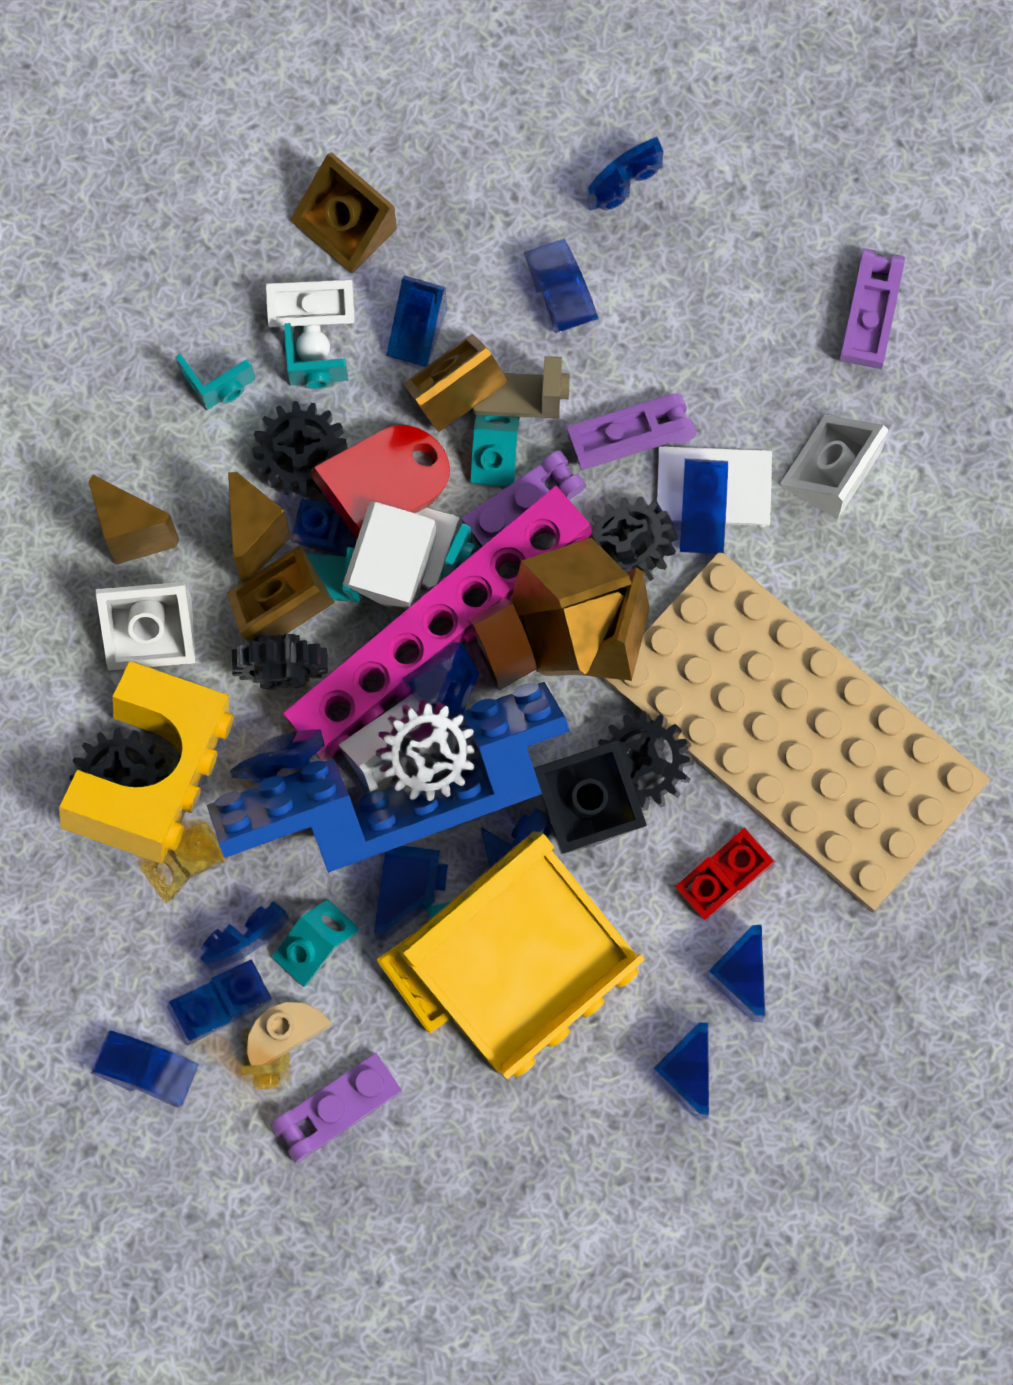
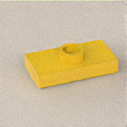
(413, 990)

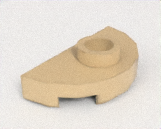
(283, 1030)

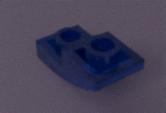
(613, 182)
(561, 284)
(704, 506)
(322, 529)
(286, 750)
(231, 946)
(219, 1002)
(145, 1067)

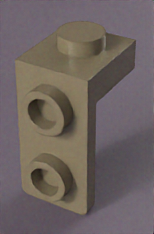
(529, 393)

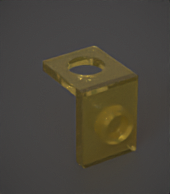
(194, 855)
(265, 1075)

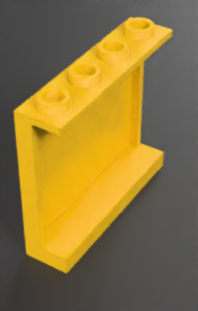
(520, 956)

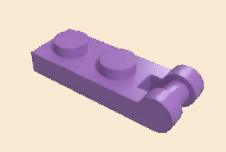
(872, 310)
(631, 431)
(515, 499)
(337, 1107)

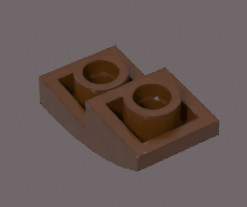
(503, 644)

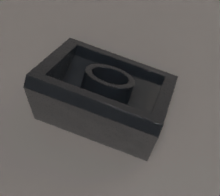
(589, 797)

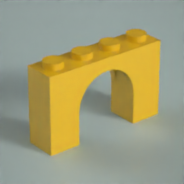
(150, 817)

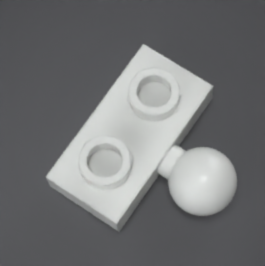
(311, 306)

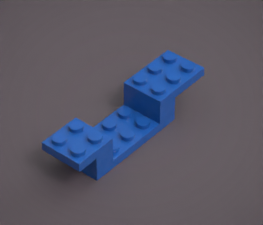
(389, 818)

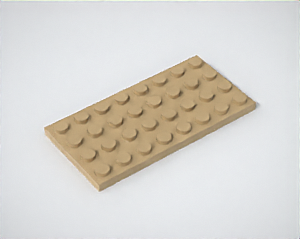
(800, 732)

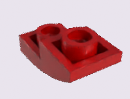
(725, 874)

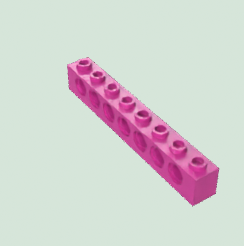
(549, 515)

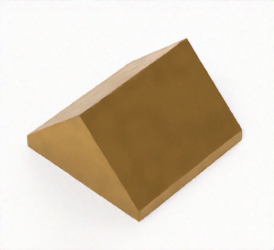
(344, 214)
(456, 382)
(131, 524)
(256, 526)
(566, 577)
(279, 597)
(570, 637)
(624, 637)

